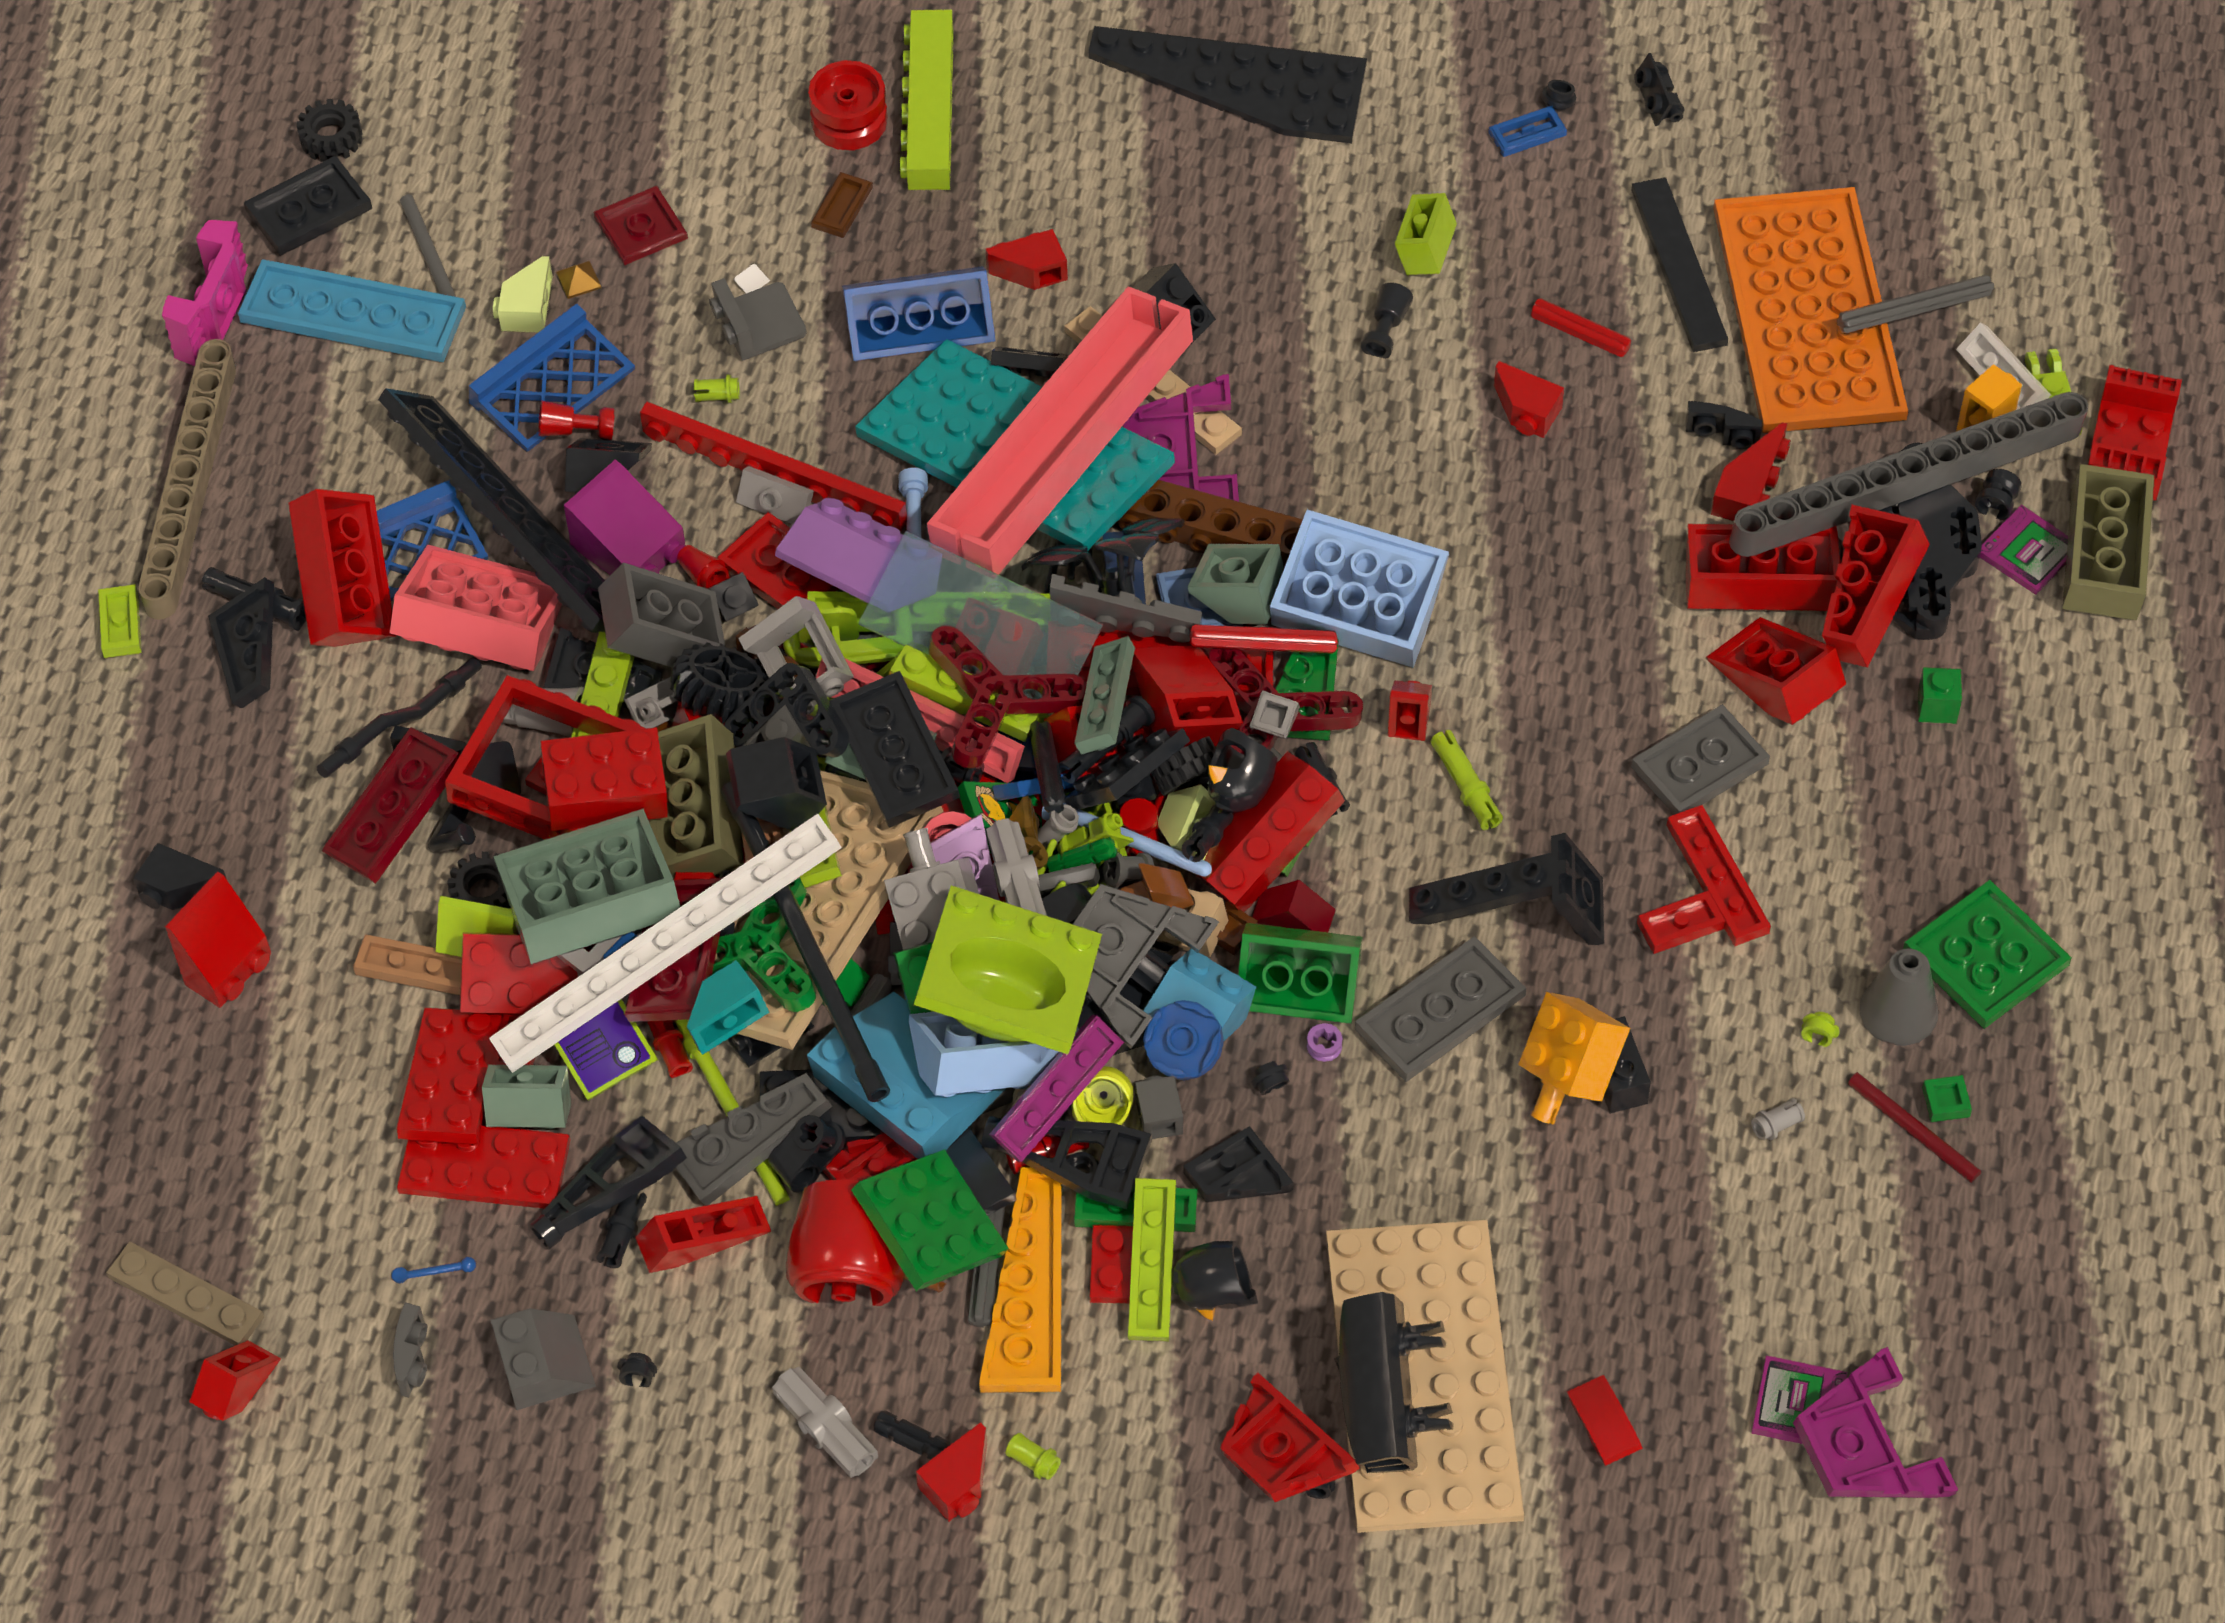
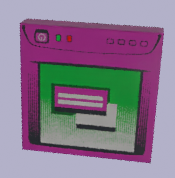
(2026, 549)
(1786, 1392)

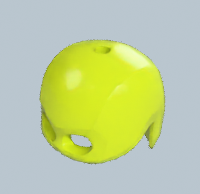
(1112, 1109)

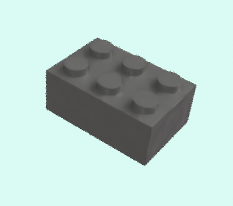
(657, 614)

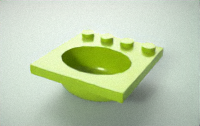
(1008, 971)

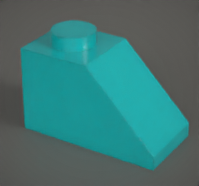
(724, 1007)

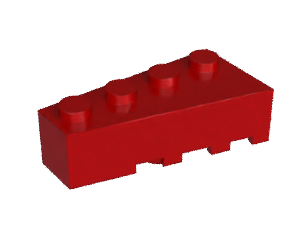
(1871, 581)

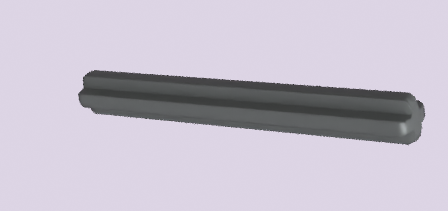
(1915, 303)

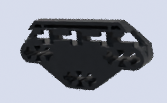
(1943, 563)

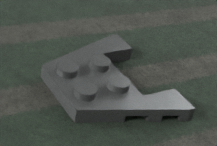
(1128, 931)

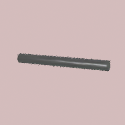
(426, 245)

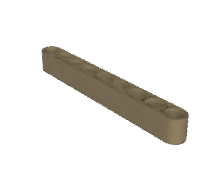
(187, 479)

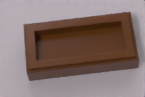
(841, 205)

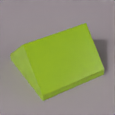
(466, 916)

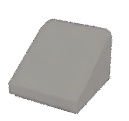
(1274, 714)

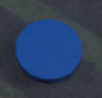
(1183, 1040)

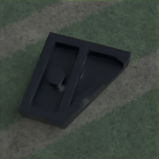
(1237, 1170)

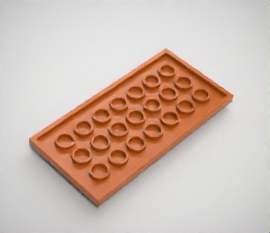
(1790, 275)

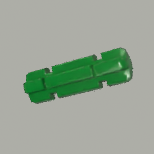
(1089, 853)

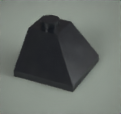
(591, 456)

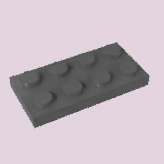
(1440, 1008)

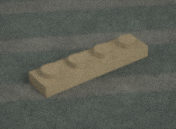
(185, 1294)

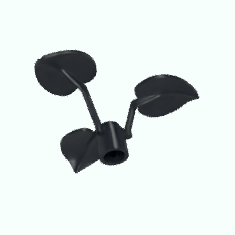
(1141, 538)

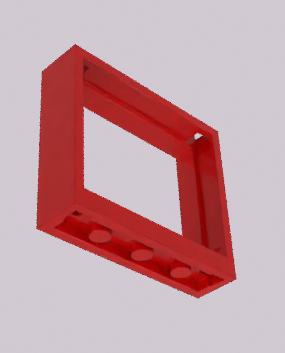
(503, 804)

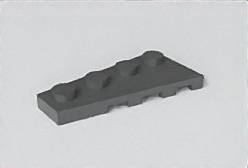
(1126, 611)

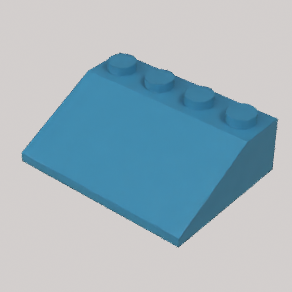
(911, 1110)

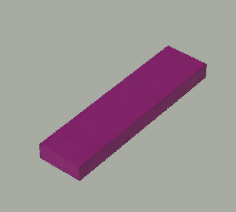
(1056, 1089)

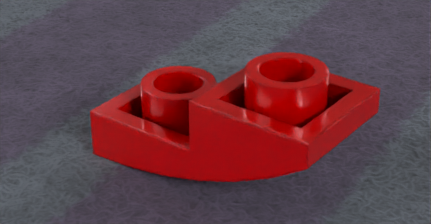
(1604, 1420)

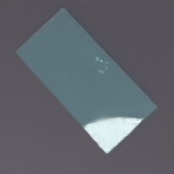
(1003, 619)

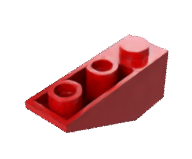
(1750, 473)

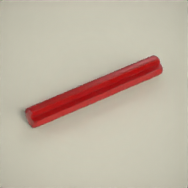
(1263, 639)

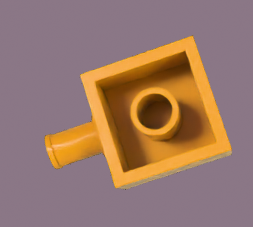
(1571, 1052)

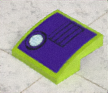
(605, 1051)

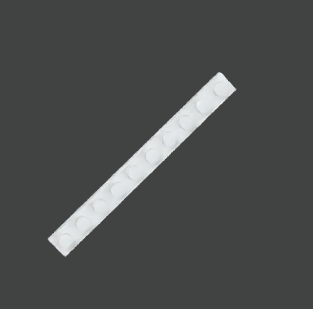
(665, 943)

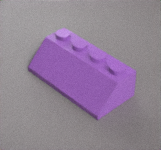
(840, 547)

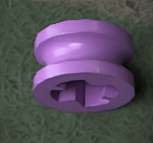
(1330, 1033)

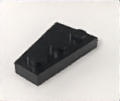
(245, 641)
(572, 664)

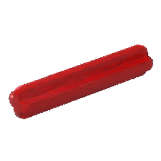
(1581, 327)

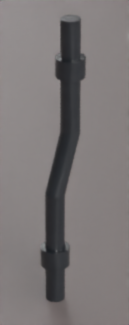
(350, 748)

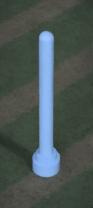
(913, 485)
(1149, 846)

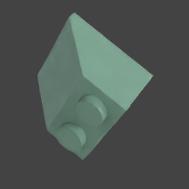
(1238, 581)

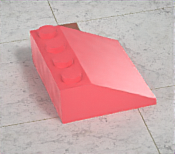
(475, 608)

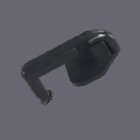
(495, 768)

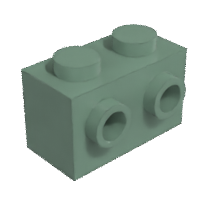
(526, 1097)

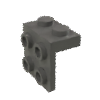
(758, 318)

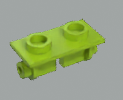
(1102, 827)

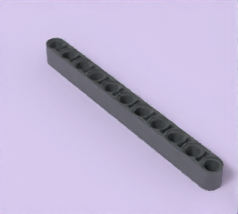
(1908, 473)

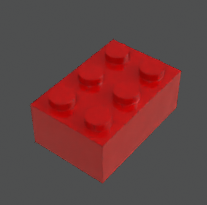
(603, 777)

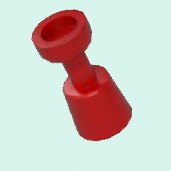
(560, 420)

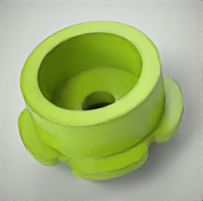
(1821, 1024)

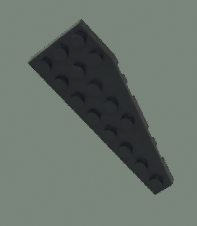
(1271, 86)

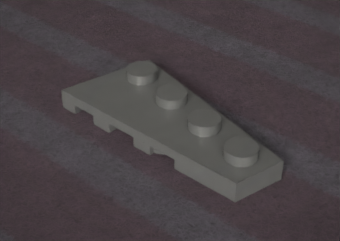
(739, 1143)

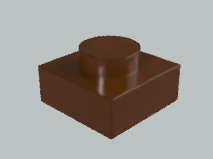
(1231, 936)

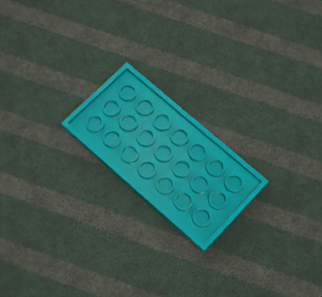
(962, 404)

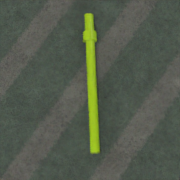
(729, 1103)

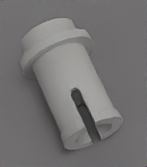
(1058, 825)
(1778, 1119)

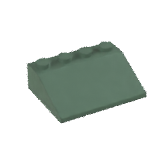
(587, 885)

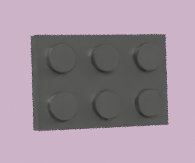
(1700, 761)

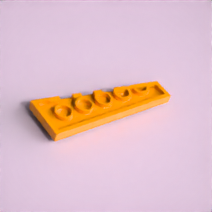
(1026, 1318)

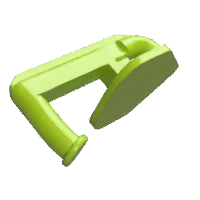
(844, 628)

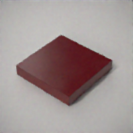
(640, 225)

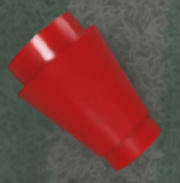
(702, 567)

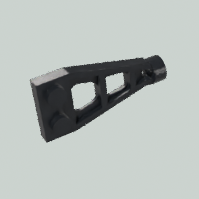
(642, 1145)
(1118, 1166)

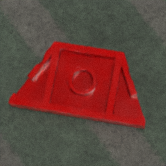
(1282, 1446)

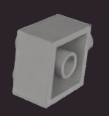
(921, 894)

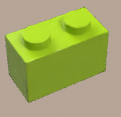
(1425, 234)

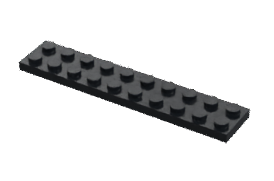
(500, 501)

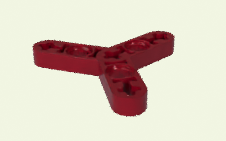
(1246, 672)
(991, 681)

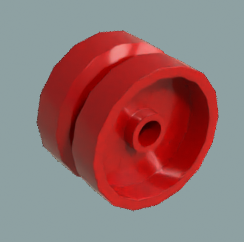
(848, 105)

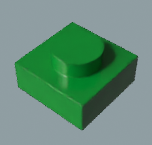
(1947, 1098)

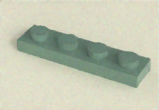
(1104, 695)

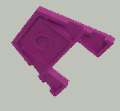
(1172, 426)
(1853, 1446)

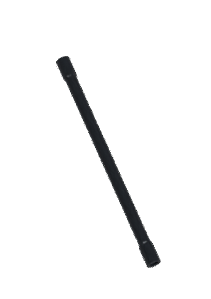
(865, 1066)

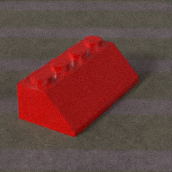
(341, 567)
(1779, 579)
(1272, 833)

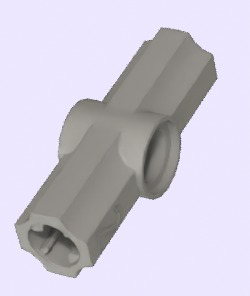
(1013, 867)
(825, 1421)

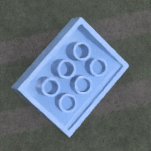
(1360, 585)

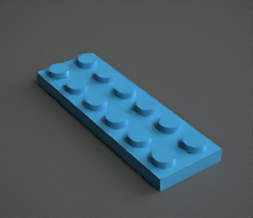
(352, 310)

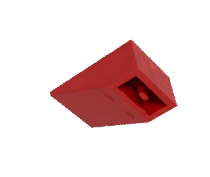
(1186, 692)

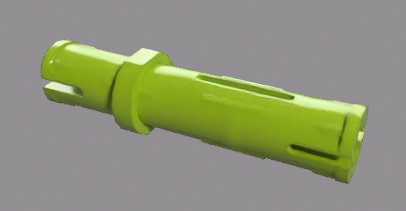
(1473, 791)

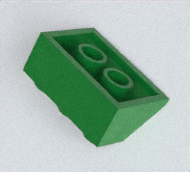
(1301, 971)

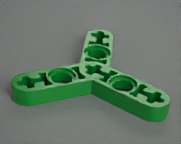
(768, 938)

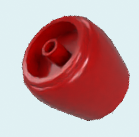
(838, 1246)

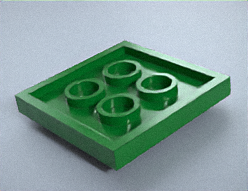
(1988, 954)
(929, 1219)

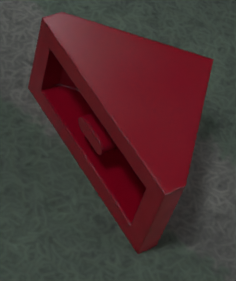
(1294, 907)

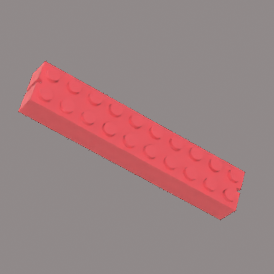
(1061, 430)

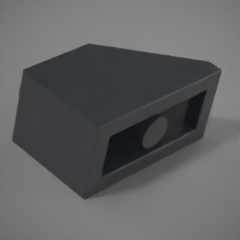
(171, 878)

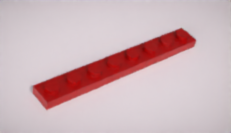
(731, 450)

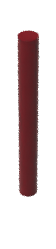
(1914, 1127)

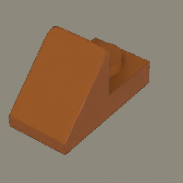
(1161, 886)

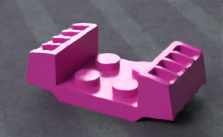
(215, 301)

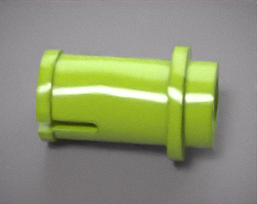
(719, 389)
(1033, 1456)

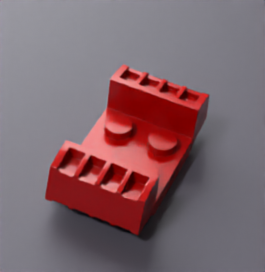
(2135, 422)

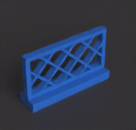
(534, 354)
(415, 513)

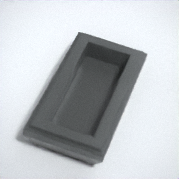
(1084, 874)

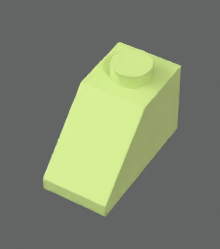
(525, 298)
(1182, 812)

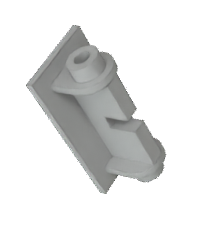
(653, 705)

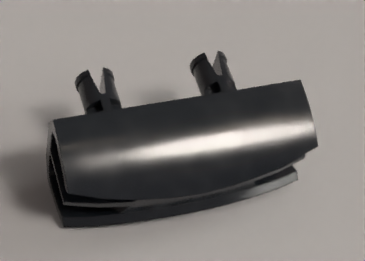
(1378, 1385)

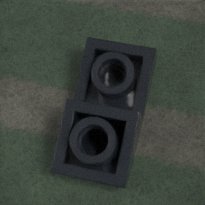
(1736, 426)

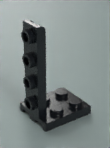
(1562, 873)

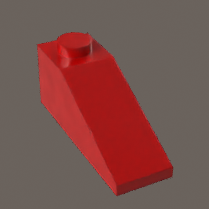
(698, 1232)

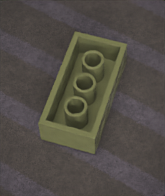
(2108, 542)
(699, 826)

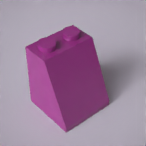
(622, 522)

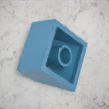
(1209, 984)

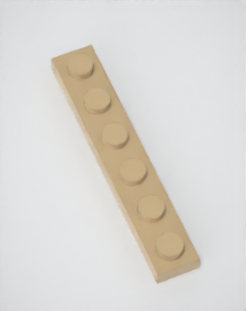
(1211, 428)

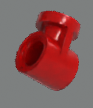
(1140, 817)

